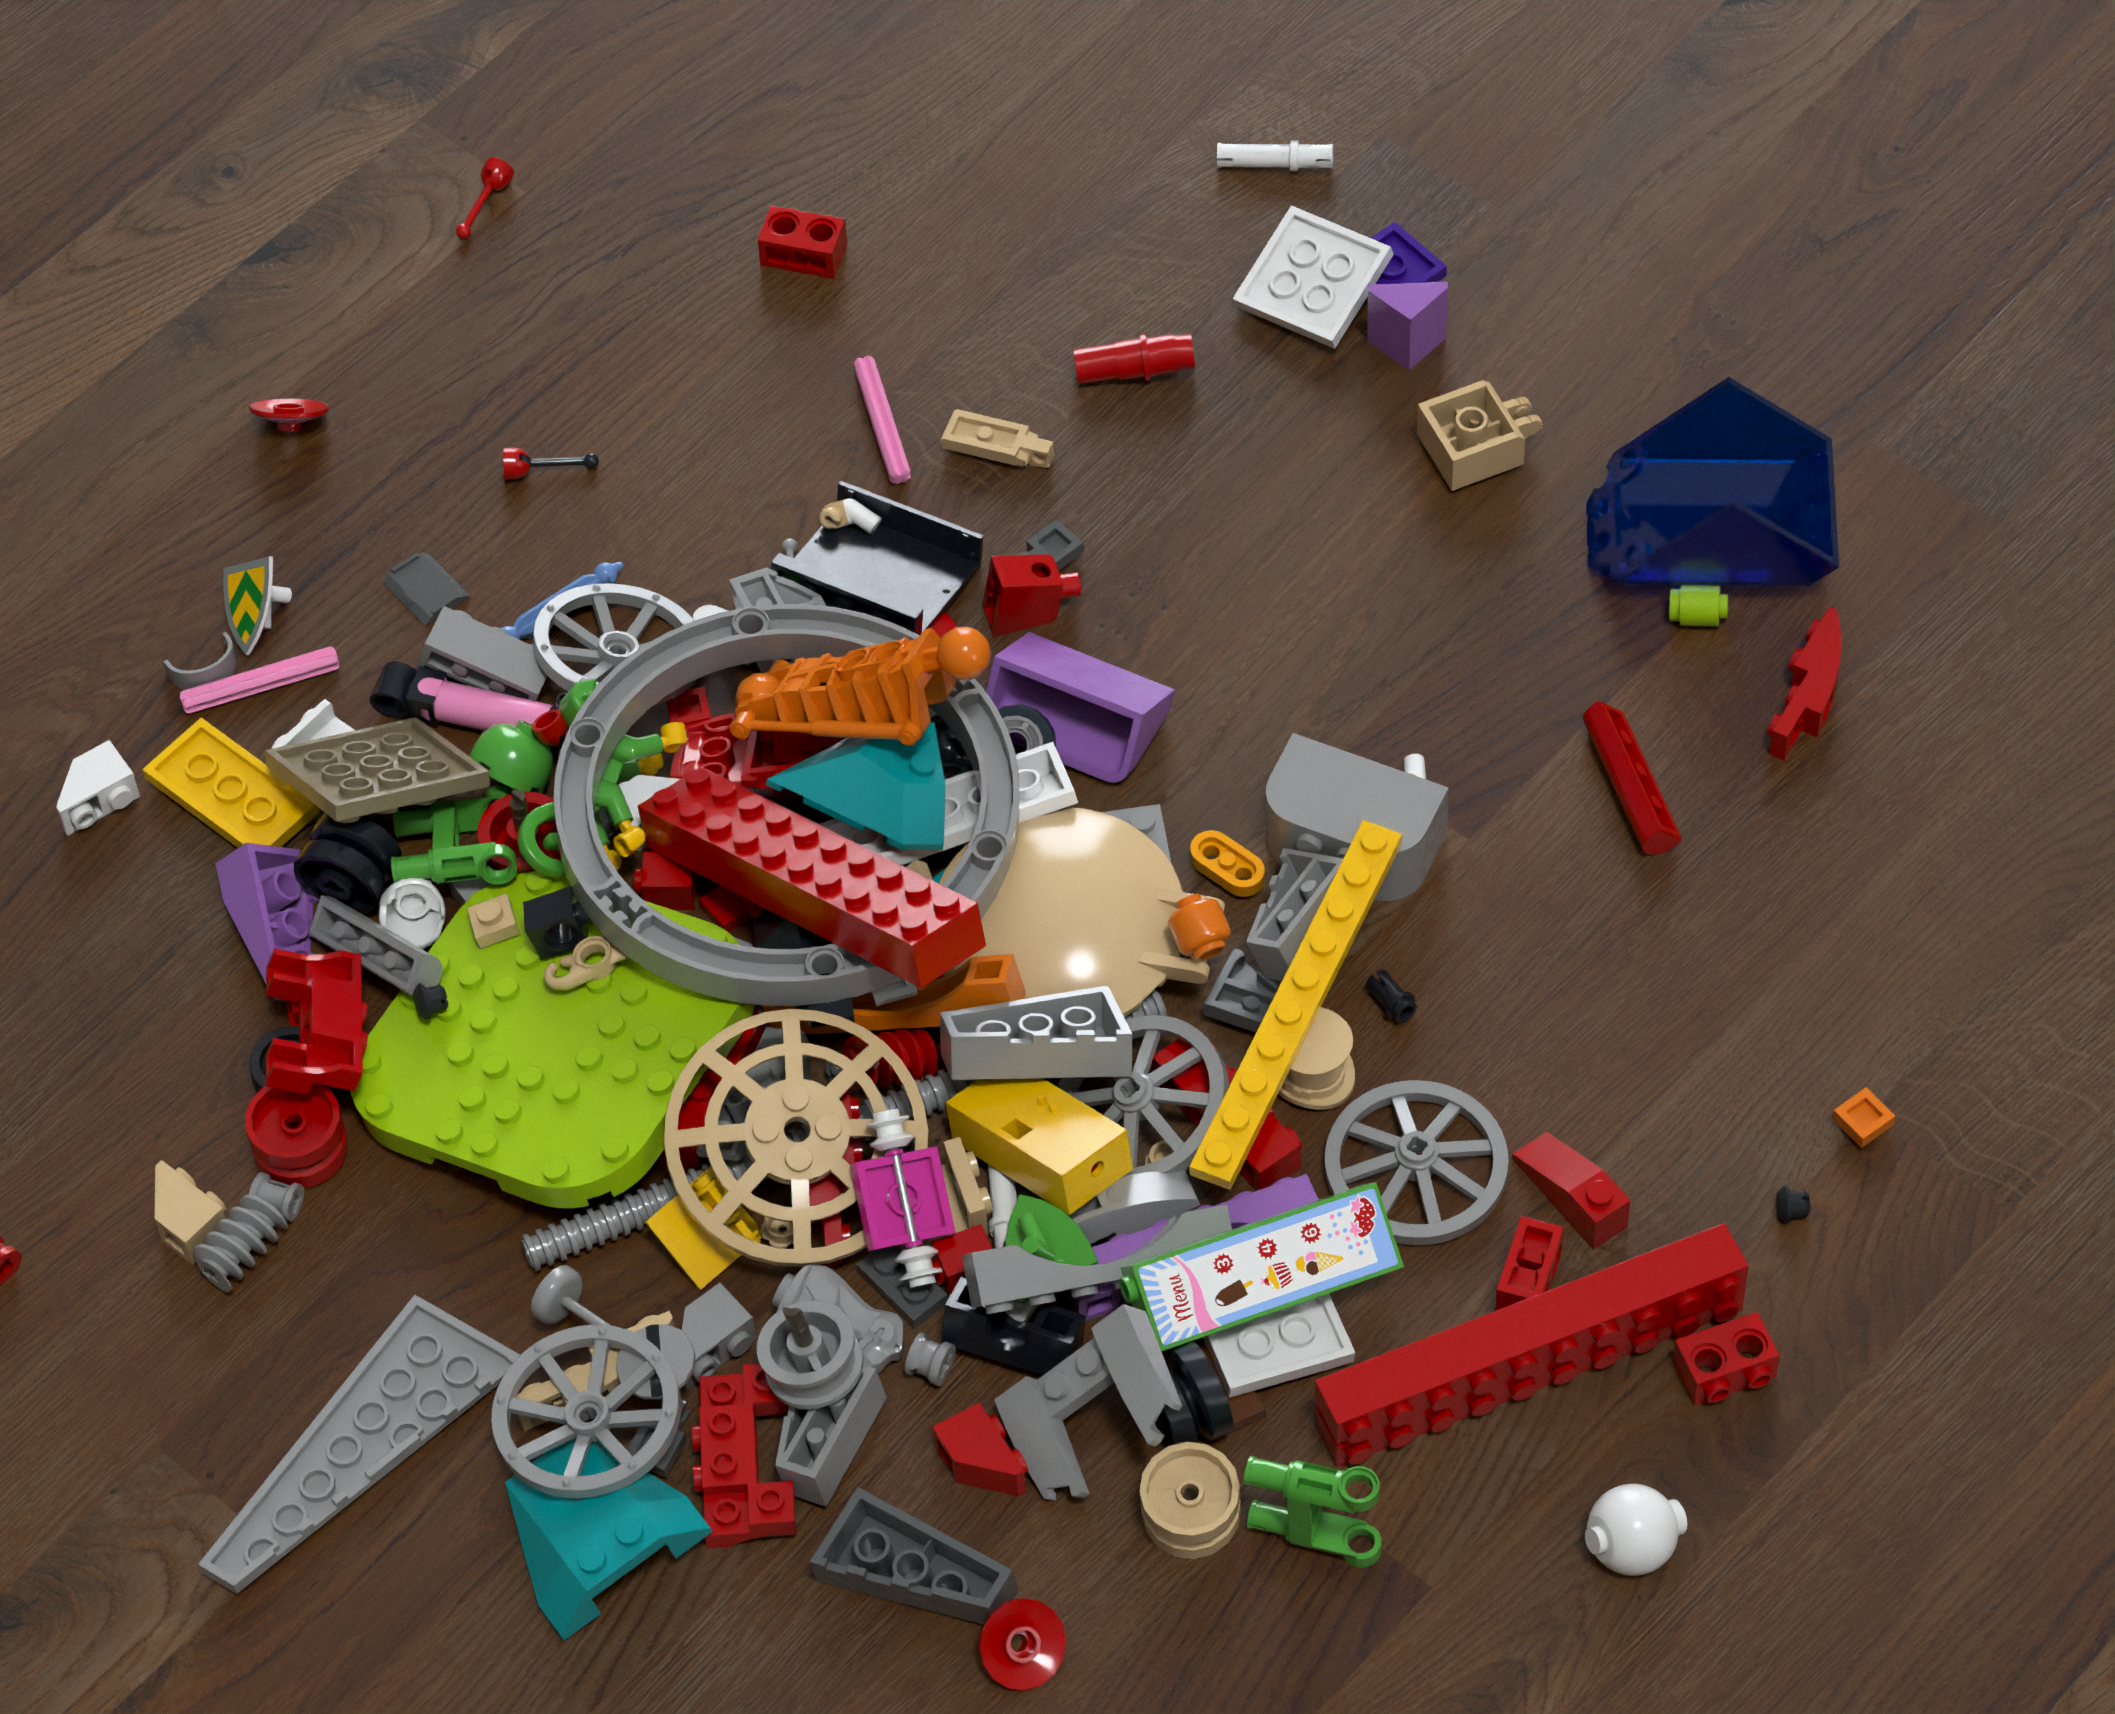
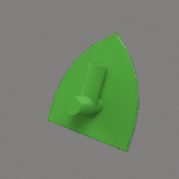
(1048, 1234)

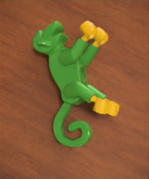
(620, 768)

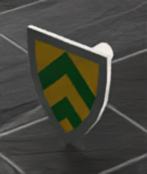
(250, 599)

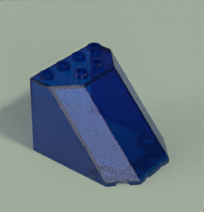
(1718, 498)

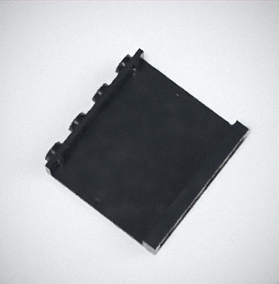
(897, 573)

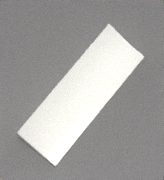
(1042, 790)

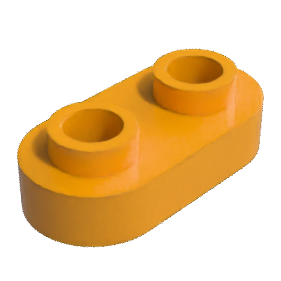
(1231, 863)

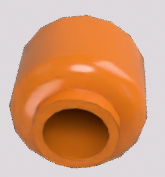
(1199, 927)

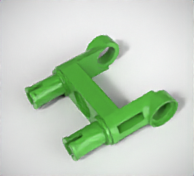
(447, 859)
(1307, 1490)

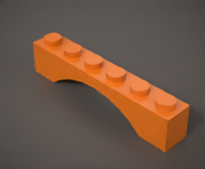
(974, 984)

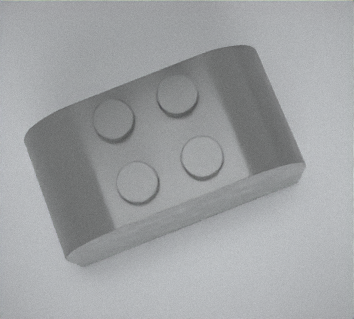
(1325, 793)

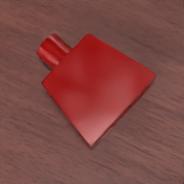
(1025, 592)

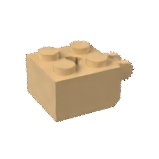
(1475, 433)

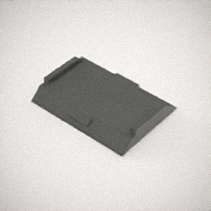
(424, 587)

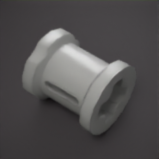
(283, 1197)

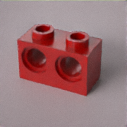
(802, 242)
(1530, 1262)
(1721, 1349)

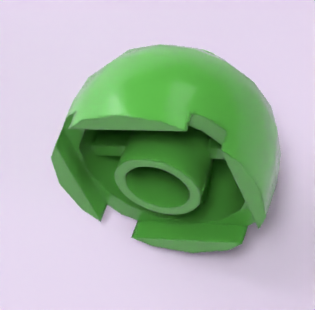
(514, 756)

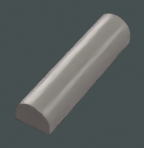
(380, 948)

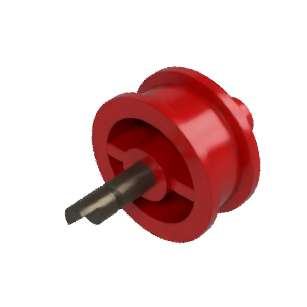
(501, 825)

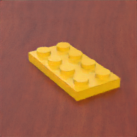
(229, 788)

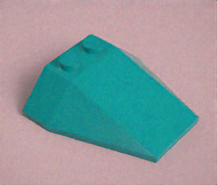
(591, 1542)

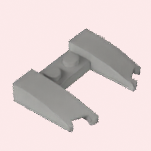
(1120, 1353)

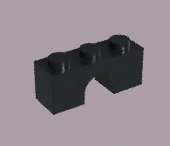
(999, 1337)

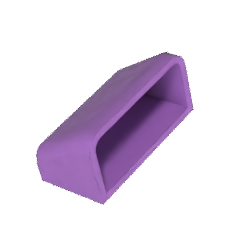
(1096, 709)

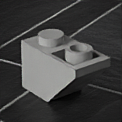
(717, 1330)

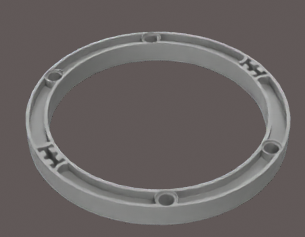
(708, 646)

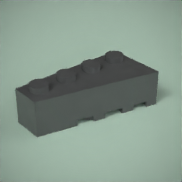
(909, 1562)

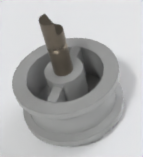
(810, 1354)

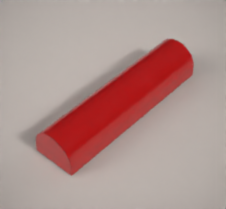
(1631, 778)

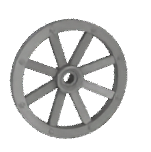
(613, 645)
(1147, 1100)
(1422, 1166)
(585, 1406)

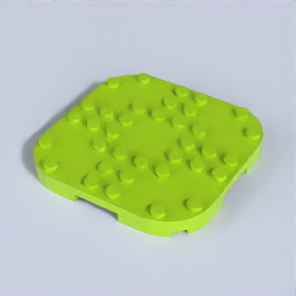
(536, 1081)

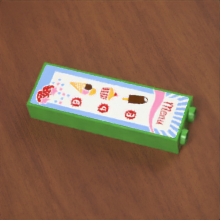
(1263, 1266)

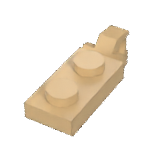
(996, 440)

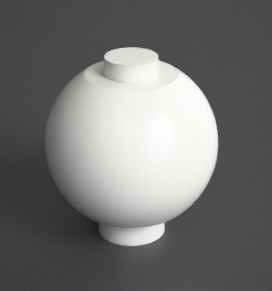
(1634, 1529)

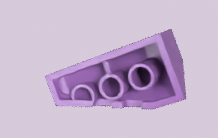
(266, 901)

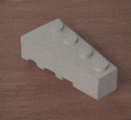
(1039, 1038)

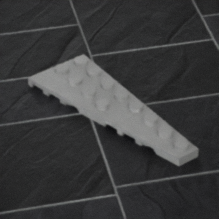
(390, 1405)

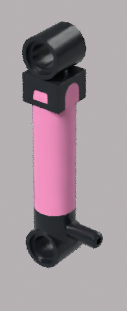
(435, 699)

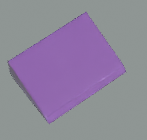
(1407, 319)

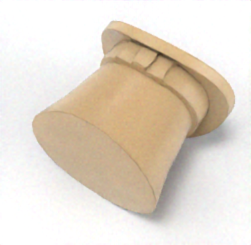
(1323, 1068)

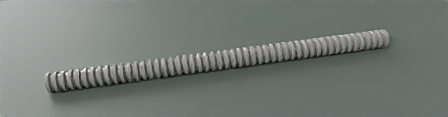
(635, 1210)

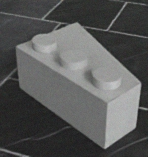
(482, 656)
(1290, 909)
(823, 1441)

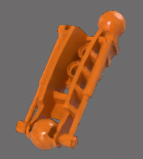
(865, 693)

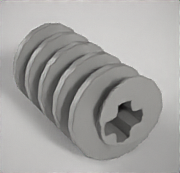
(236, 1239)

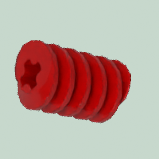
(912, 1046)

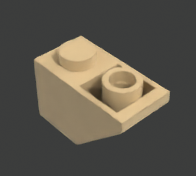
(184, 1211)

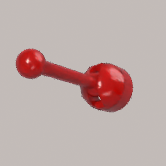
(495, 176)

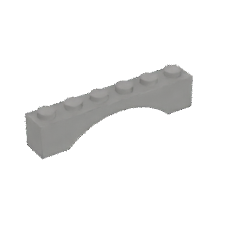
(1012, 1273)

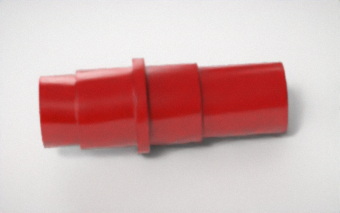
(1135, 358)

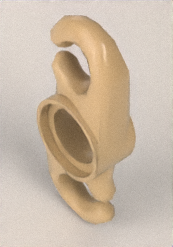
(581, 972)

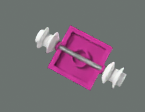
(903, 1198)

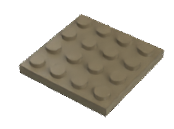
(377, 769)

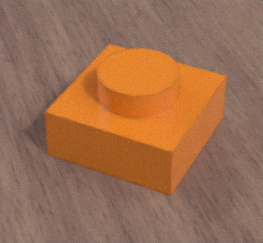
(1863, 1117)

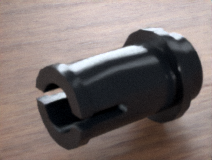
(1398, 1004)

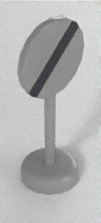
(559, 1296)

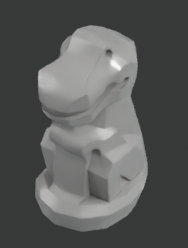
(877, 1331)

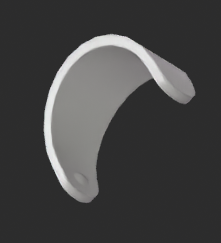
(222, 668)

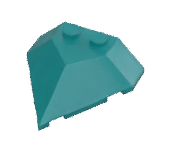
(877, 787)

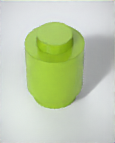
(1698, 605)

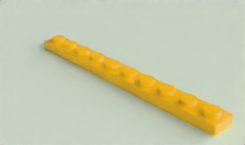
(1295, 1005)

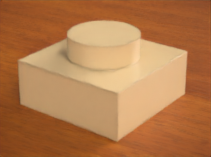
(493, 921)

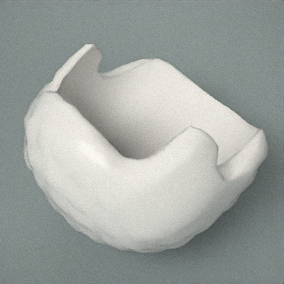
(413, 911)

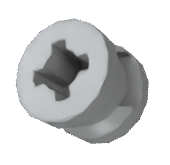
(930, 1359)

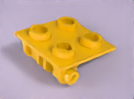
(688, 1243)

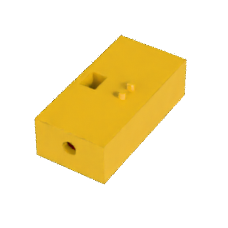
(1041, 1138)

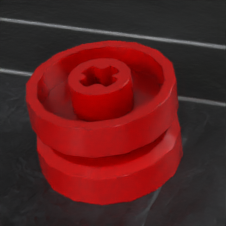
(297, 1134)

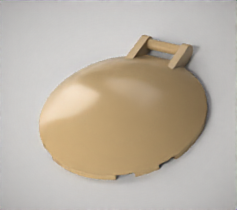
(1087, 909)

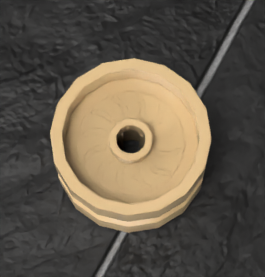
(1190, 1500)

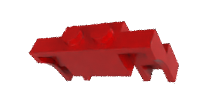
(329, 1020)
(728, 1474)

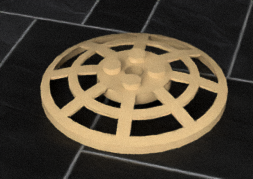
(765, 1139)

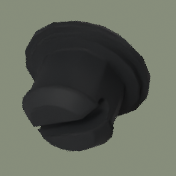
(429, 1000)
(1792, 1204)

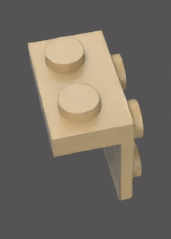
(967, 1201)

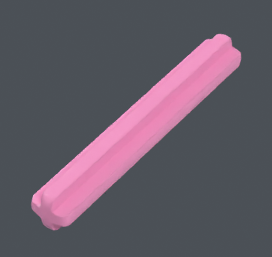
(882, 420)
(259, 680)

